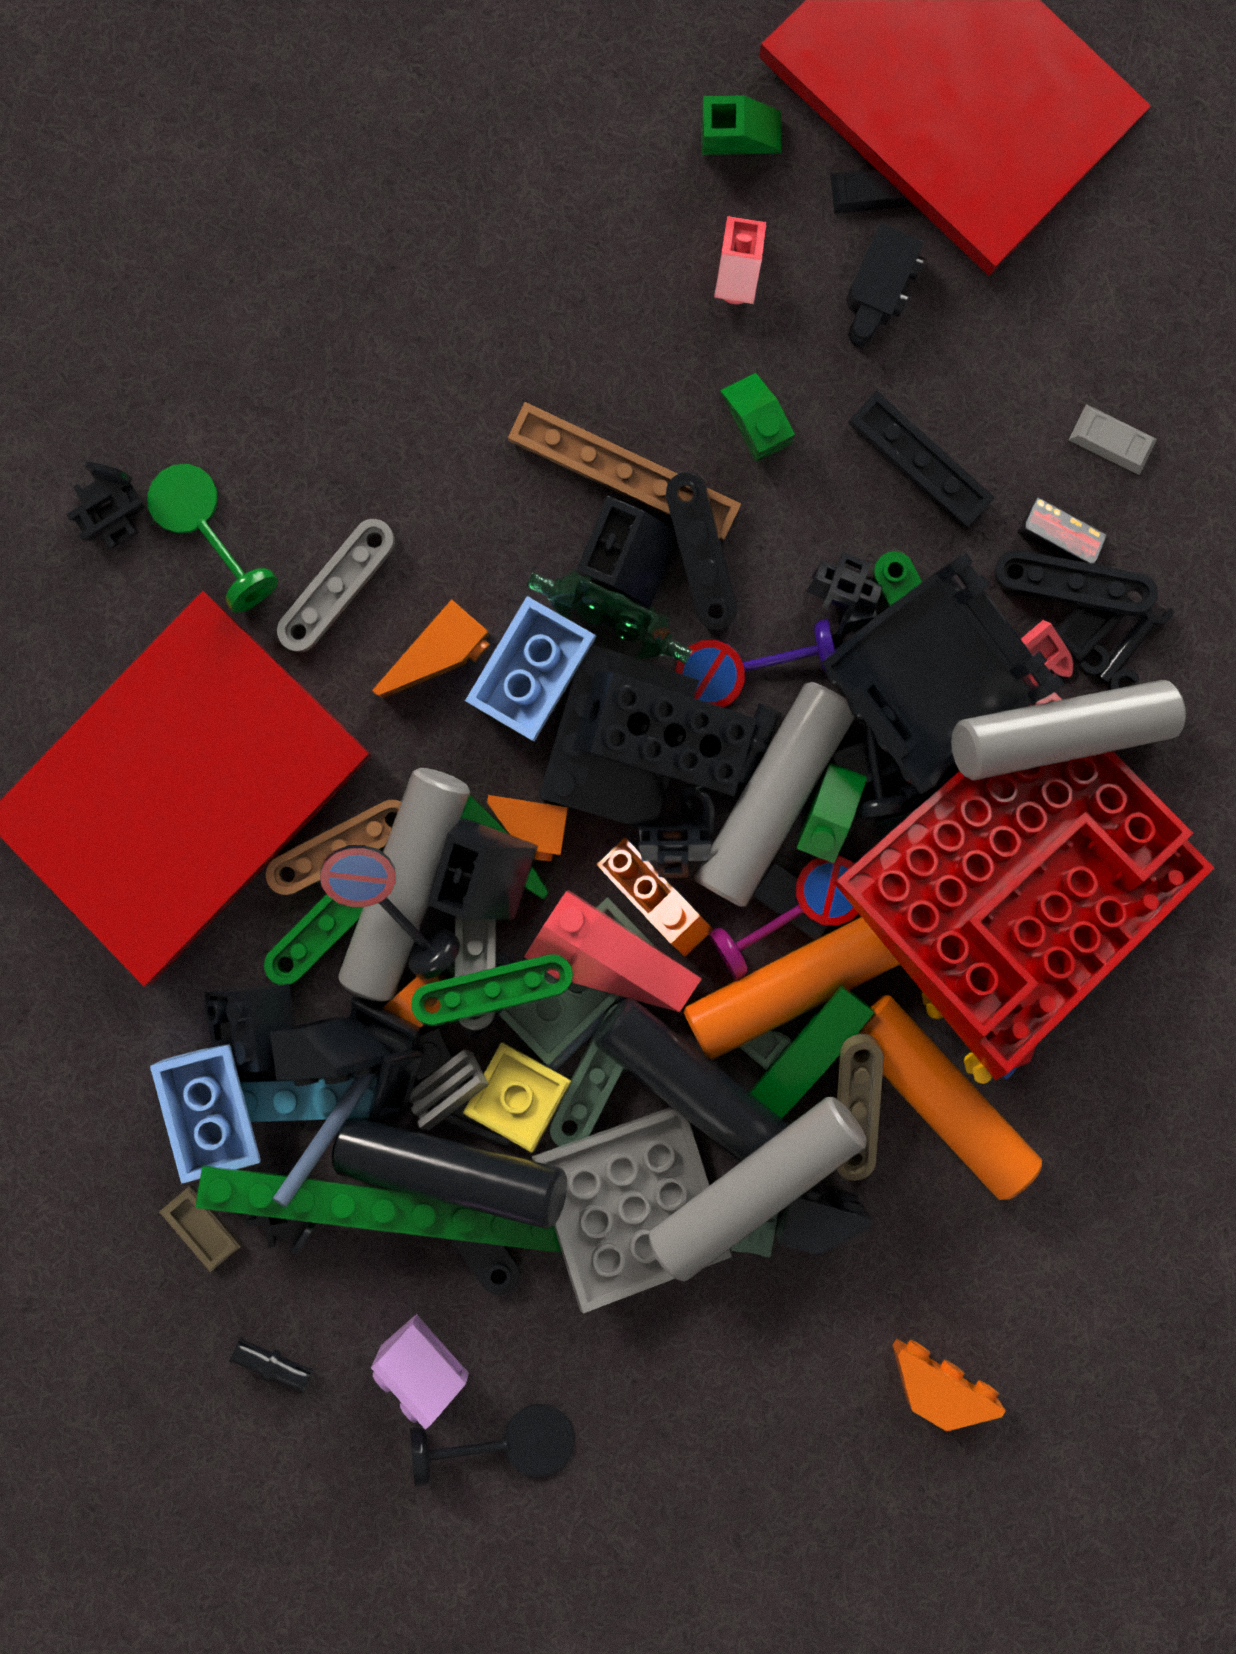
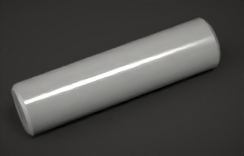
(1067, 729)
(775, 794)
(415, 846)
(757, 1189)

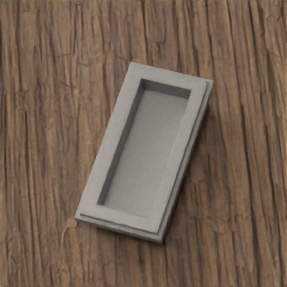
(1112, 439)

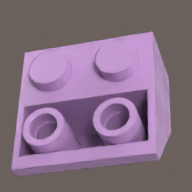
(419, 1372)

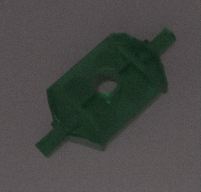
(613, 609)

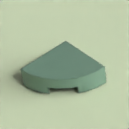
(766, 1047)

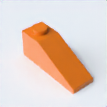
(440, 648)

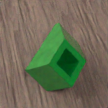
(739, 126)

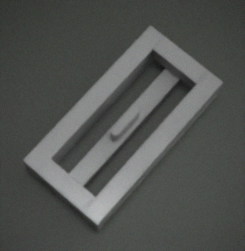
(442, 1084)

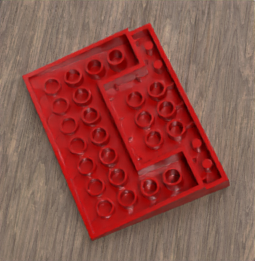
(960, 105)
(177, 788)
(1024, 893)

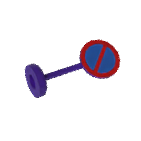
(723, 672)

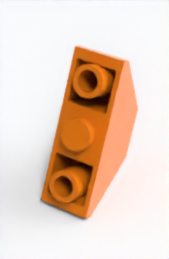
(941, 1391)

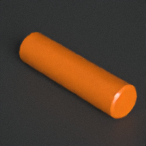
(787, 988)
(951, 1102)

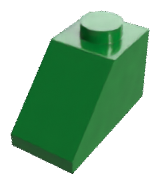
(758, 416)
(831, 812)

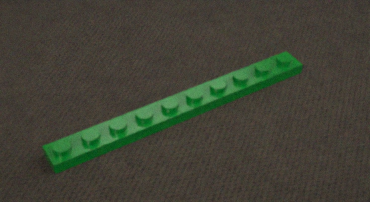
(364, 1208)

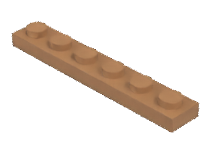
(608, 464)

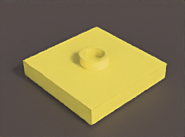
(518, 1097)

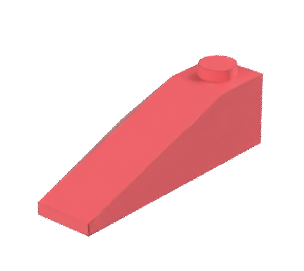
(611, 956)

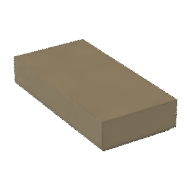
(200, 1229)

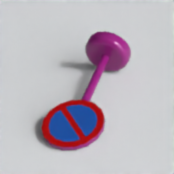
(816, 898)

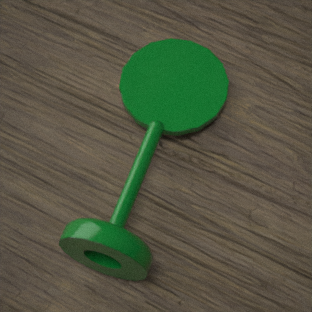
(183, 502)

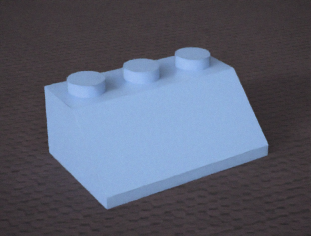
(530, 668)
(205, 1111)

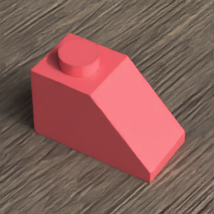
(740, 260)

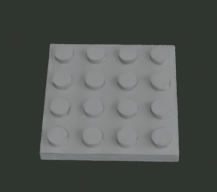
(618, 1192)

